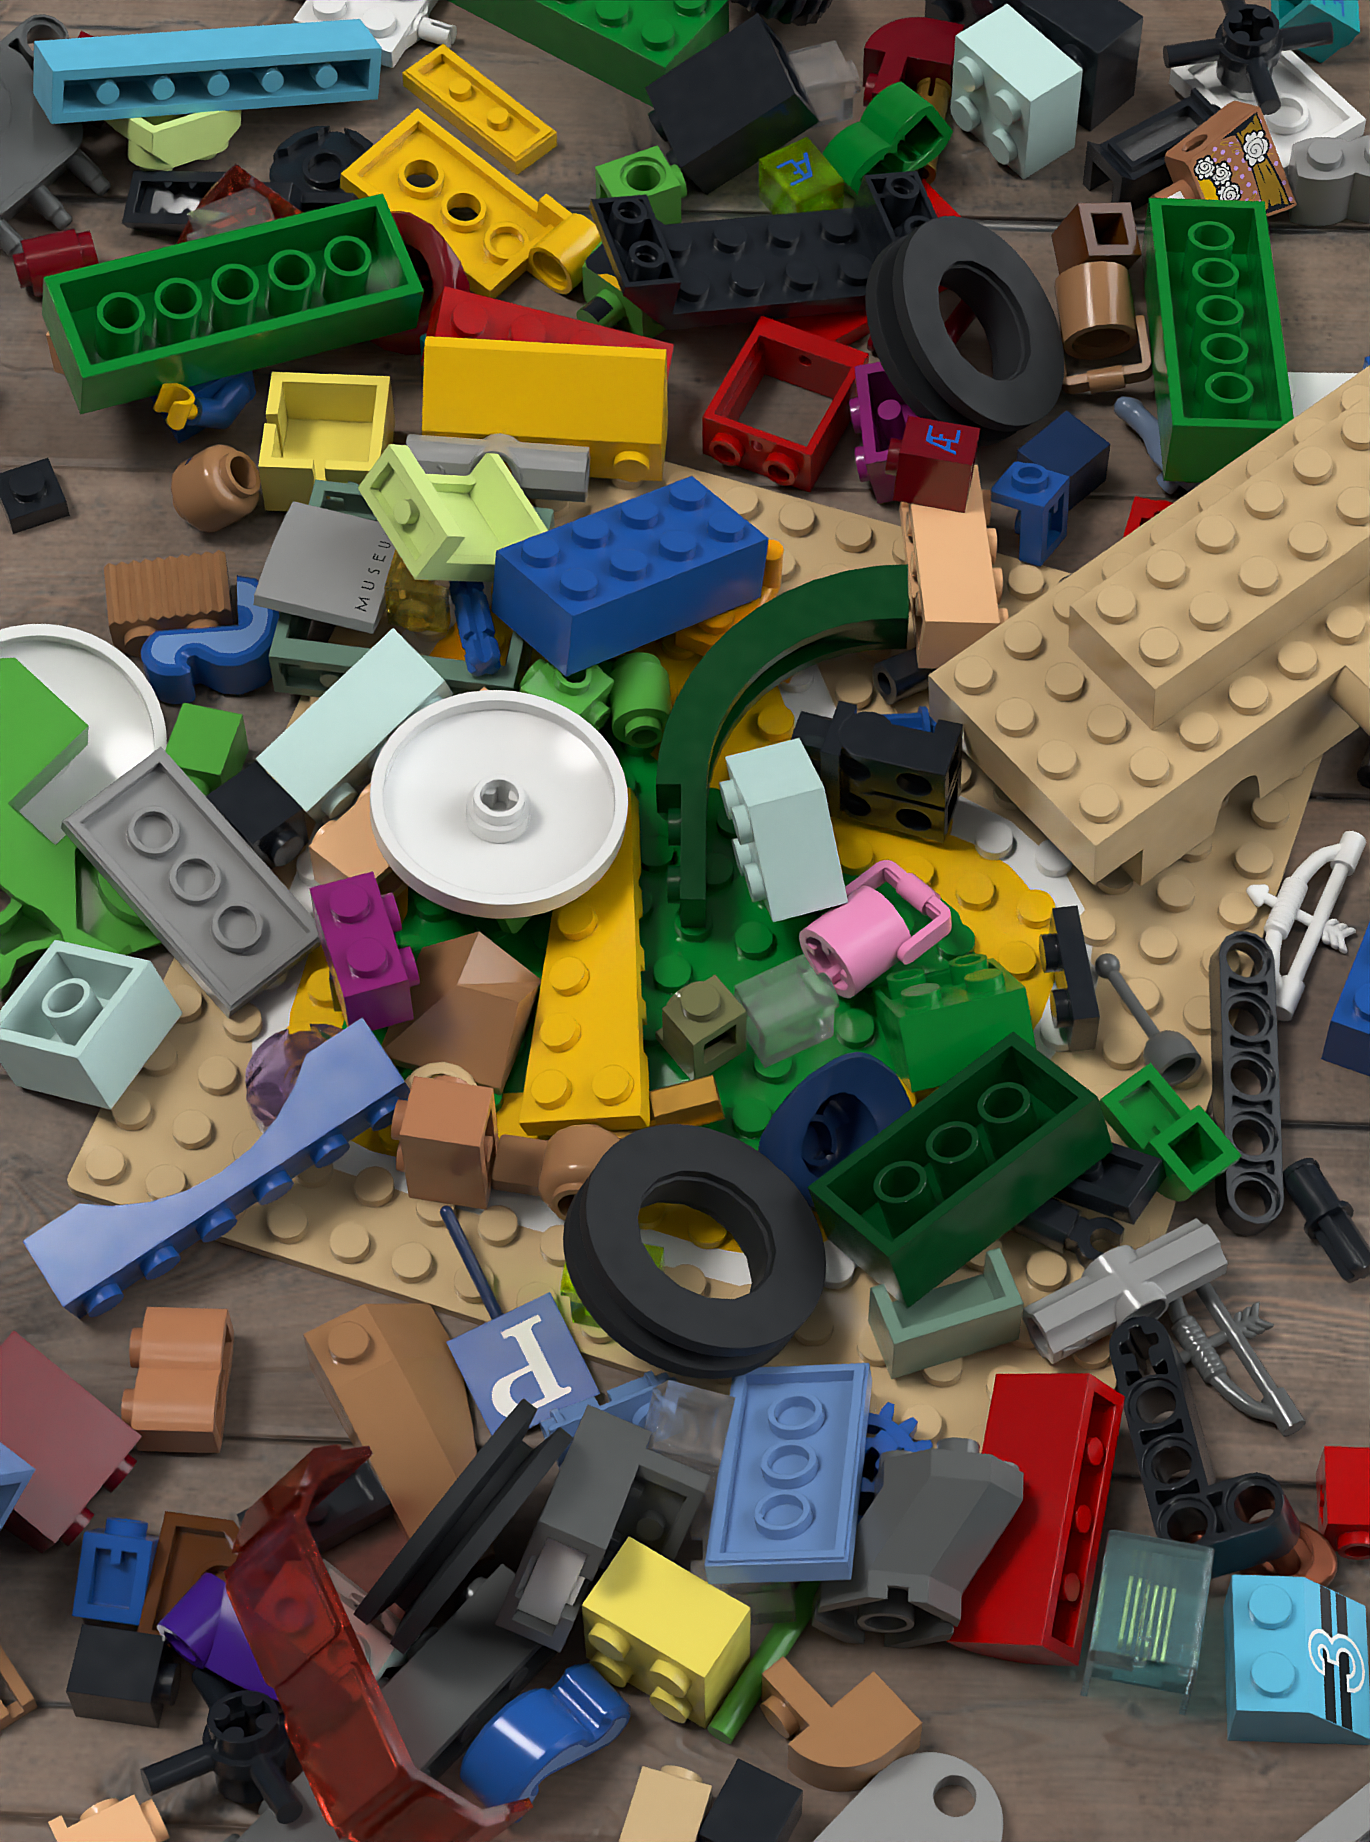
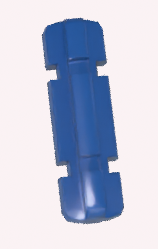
(475, 627)

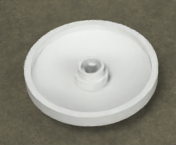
(106, 695)
(498, 804)

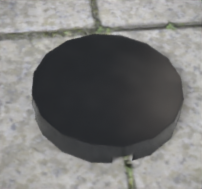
(317, 158)

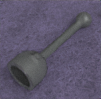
(1166, 1050)

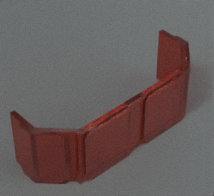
(324, 1680)

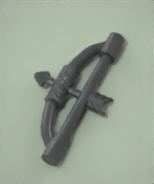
(1197, 1348)

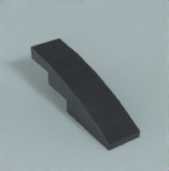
(162, 199)

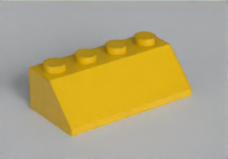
(553, 396)

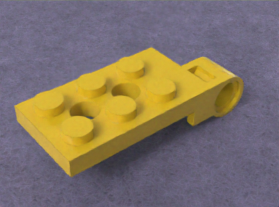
(511, 226)

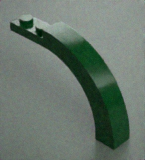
(780, 638)

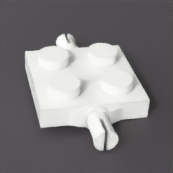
(391, 22)

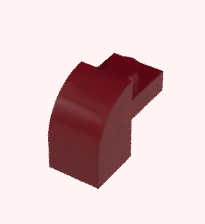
(908, 53)

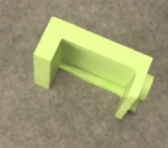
(448, 522)

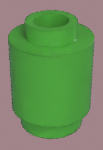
(639, 699)

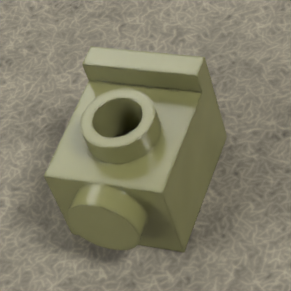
(695, 1018)

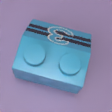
(1295, 1662)

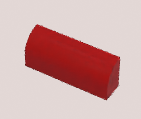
(1039, 1577)

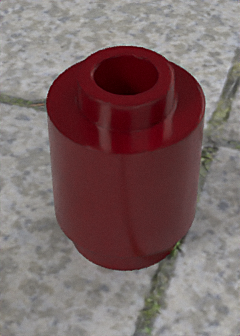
(53, 255)

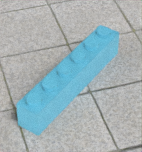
(205, 70)

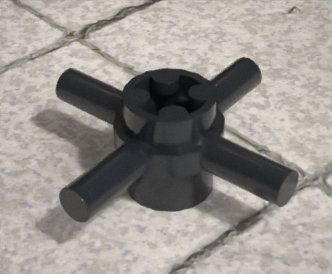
(1248, 49)
(242, 1746)

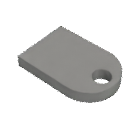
(902, 1807)

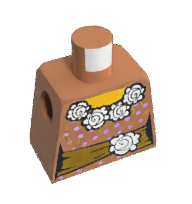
(1229, 160)

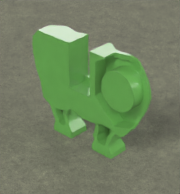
(50, 885)

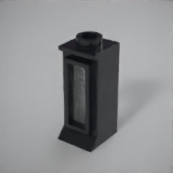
(1137, 155)

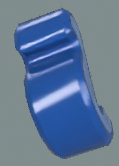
(219, 657)
(542, 1735)

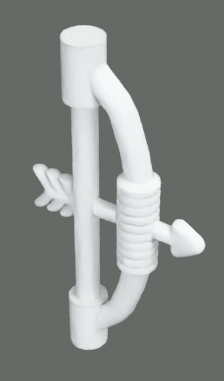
(1286, 910)

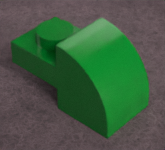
(1158, 1123)

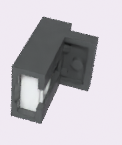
(600, 1497)

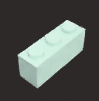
(347, 727)

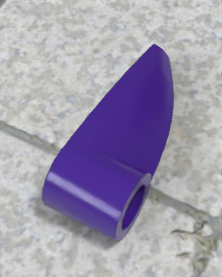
(210, 1636)

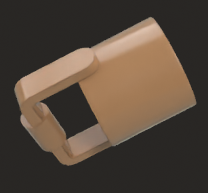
(1100, 323)

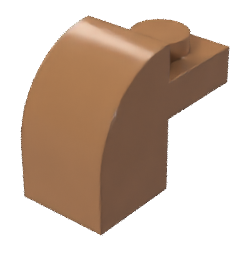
(839, 1744)

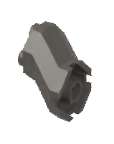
(920, 1544)

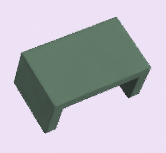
(947, 1320)

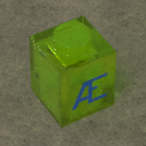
(799, 180)

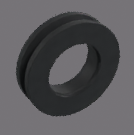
(1007, 303)
(645, 1306)
(462, 1525)

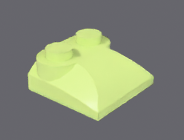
(174, 140)

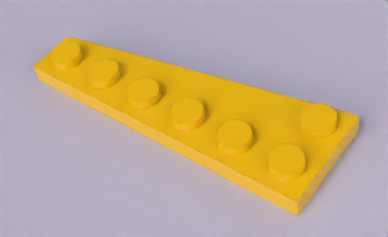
(591, 1009)

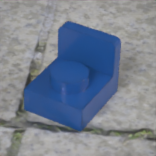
(1041, 506)
(115, 1571)

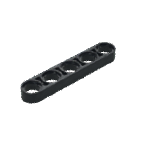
(1259, 1055)

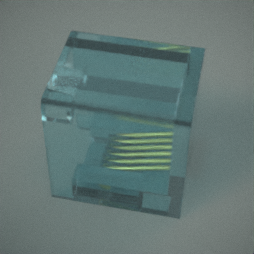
(1149, 1613)

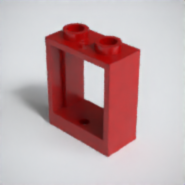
(781, 353)

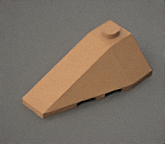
(402, 1397)

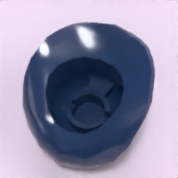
(832, 1117)

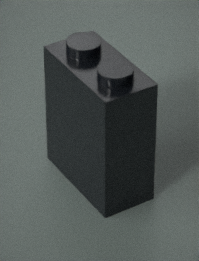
(730, 105)

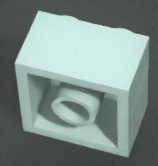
(1015, 91)
(783, 830)
(84, 1023)

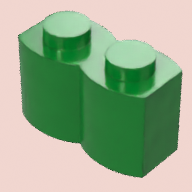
(893, 136)

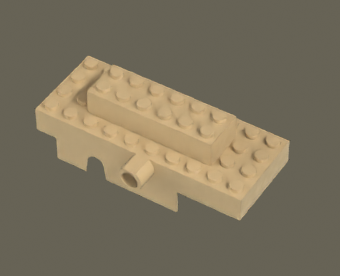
(1185, 653)

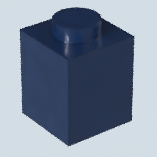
(1071, 450)

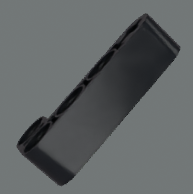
(1180, 1445)

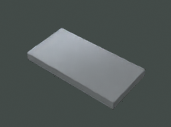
(193, 881)

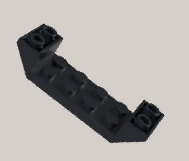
(758, 263)

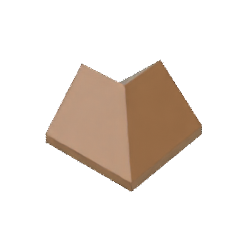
(466, 1010)

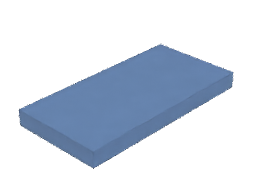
(790, 1475)

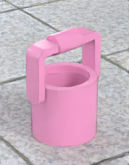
(867, 934)

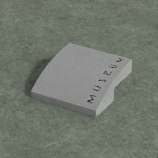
(327, 568)

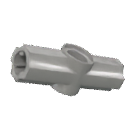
(538, 468)
(1124, 1286)

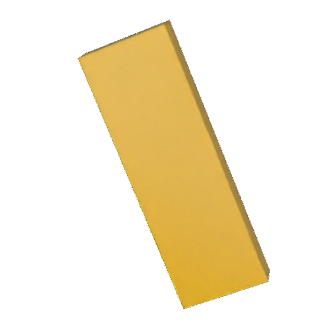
(479, 109)

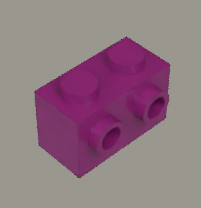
(879, 416)
(362, 951)

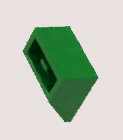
(949, 1017)

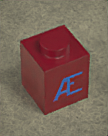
(933, 463)

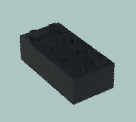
(1093, 33)

